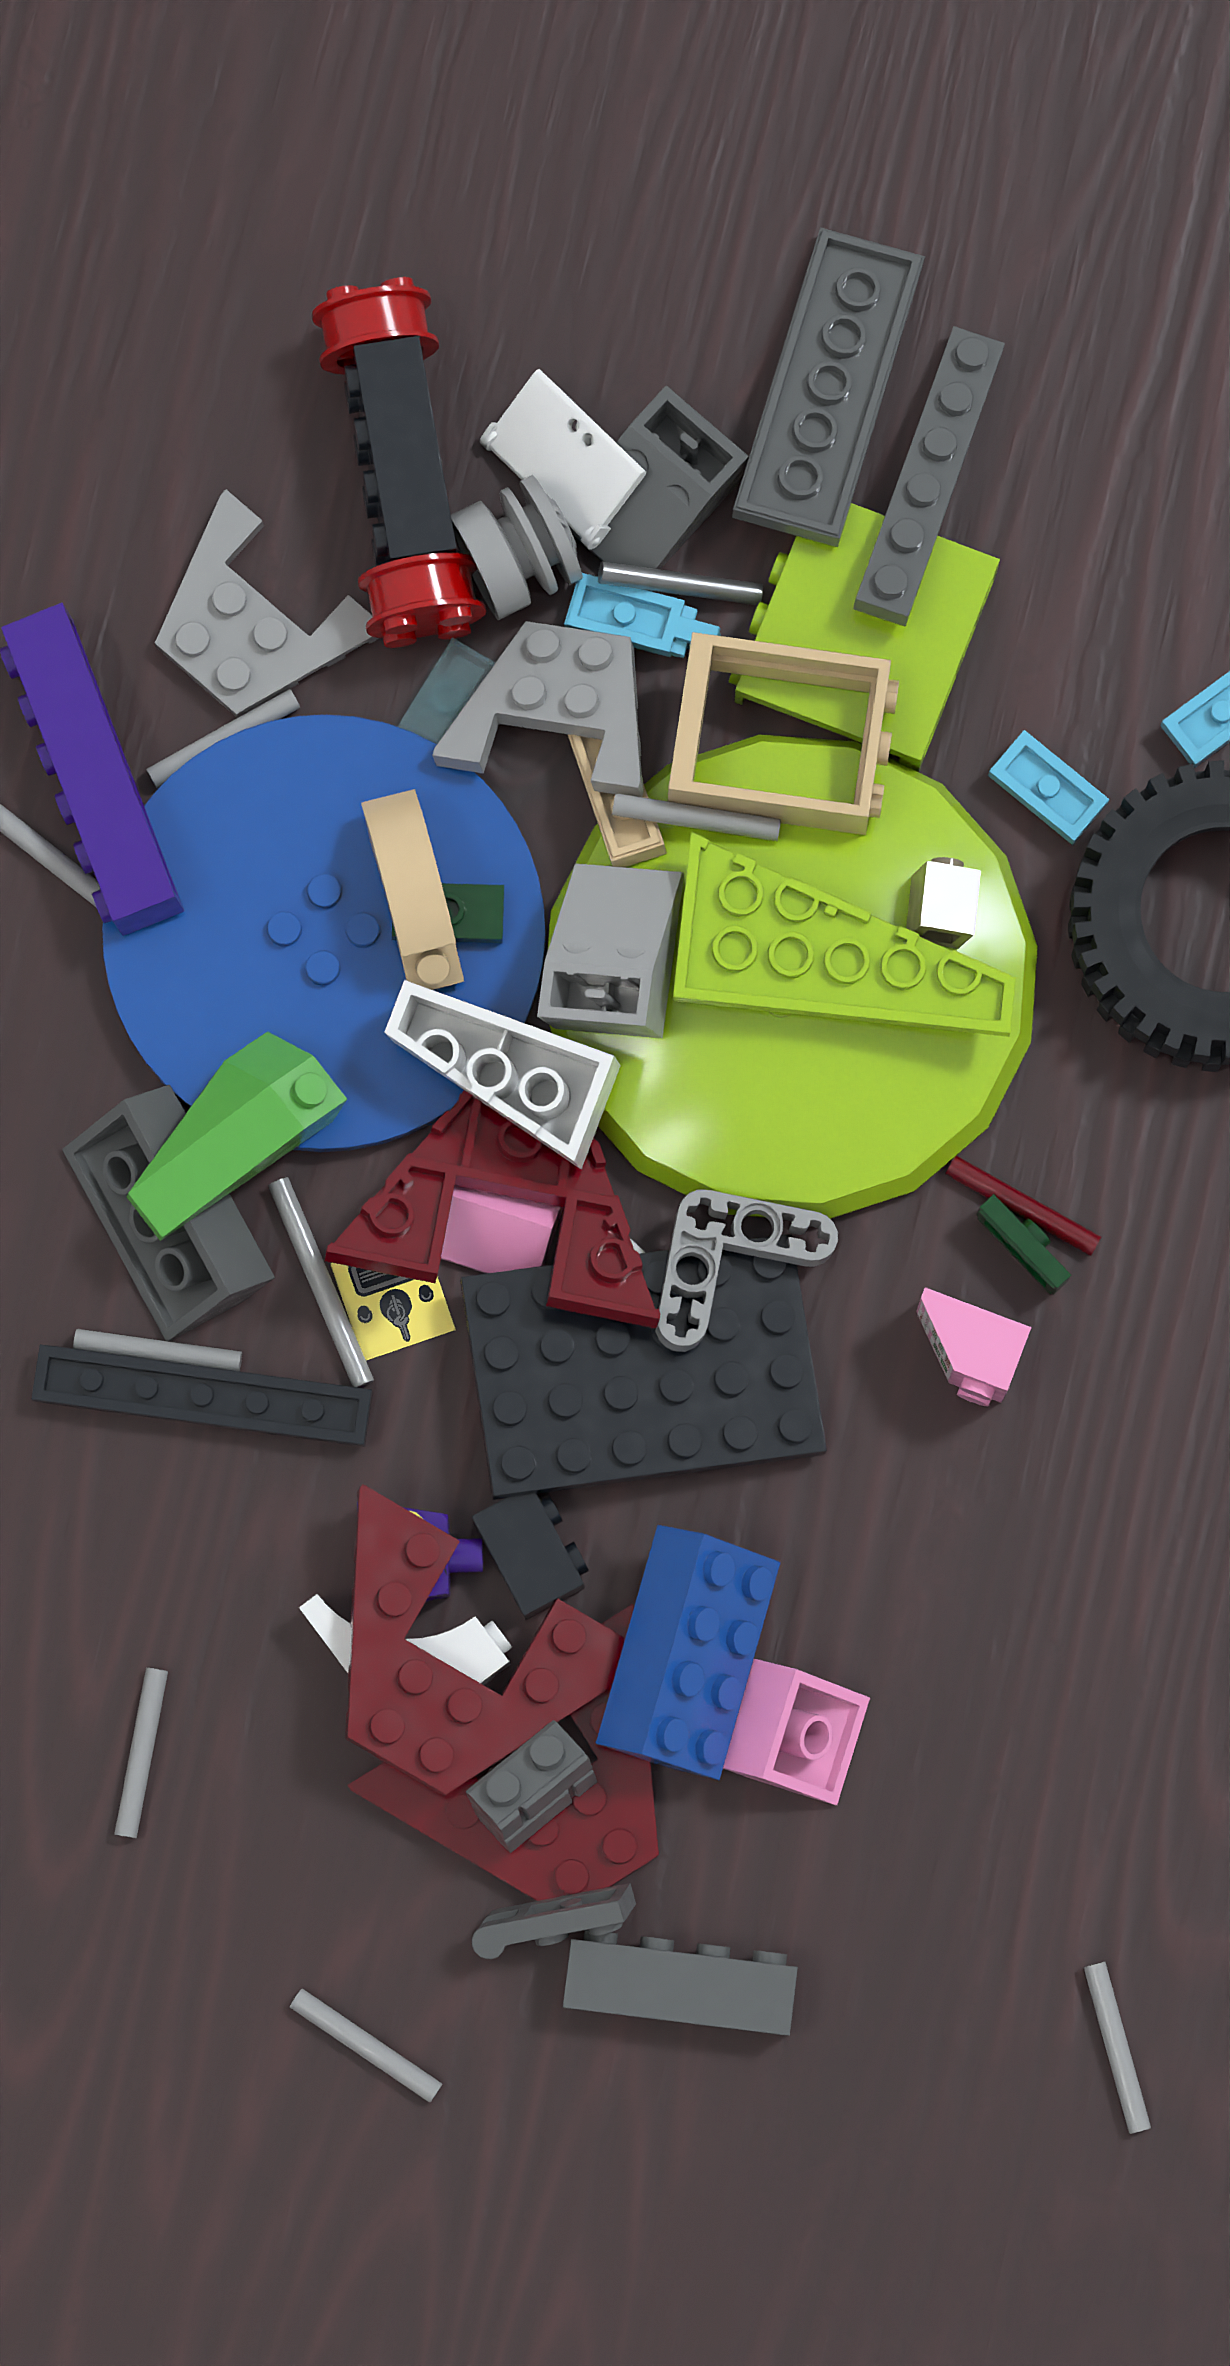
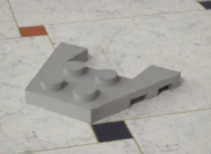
(233, 635)
(557, 684)

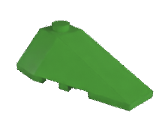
(240, 1124)

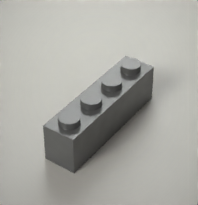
(681, 1986)

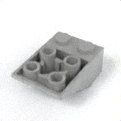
(612, 951)

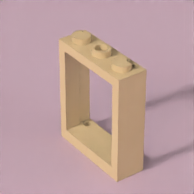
(792, 665)

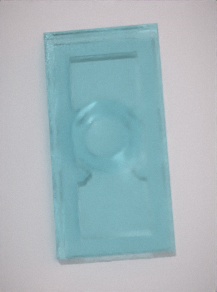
(446, 691)

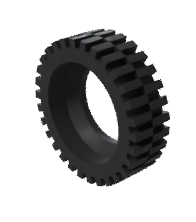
(1109, 927)

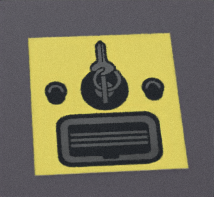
(391, 1309)

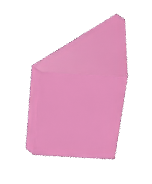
(498, 1231)

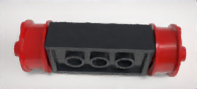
(381, 347)

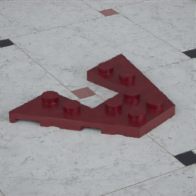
(481, 1150)
(422, 1710)
(579, 1850)

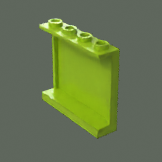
(816, 612)

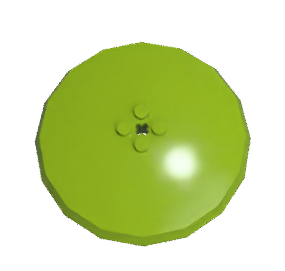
(807, 1103)

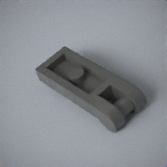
(553, 1919)

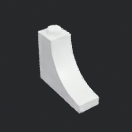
(468, 1648)

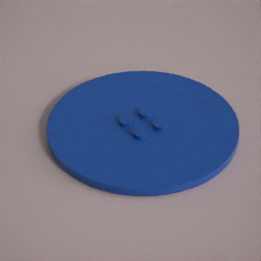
(294, 921)

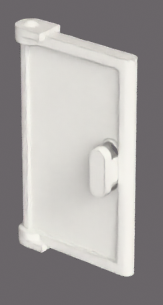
(576, 469)

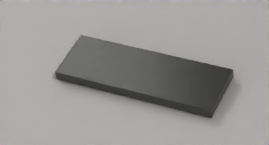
(828, 387)

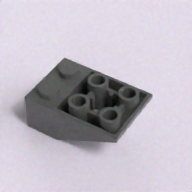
(686, 479)

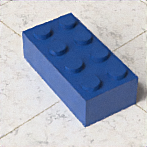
(688, 1652)

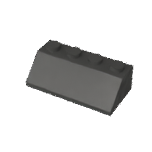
(198, 1267)

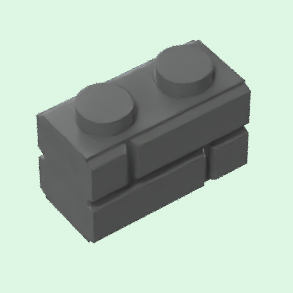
(531, 1786)

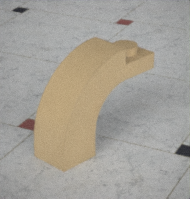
(413, 890)

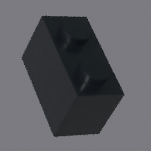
(530, 1552)

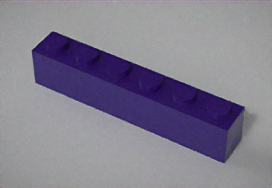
(91, 770)

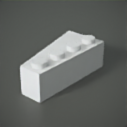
(521, 1072)

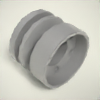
(517, 547)

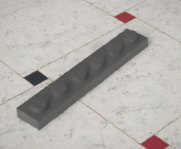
(929, 476)

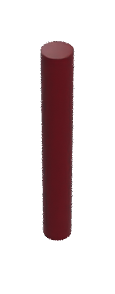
(1023, 1205)

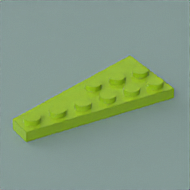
(801, 951)

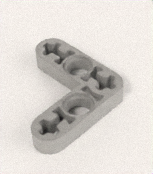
(708, 1247)

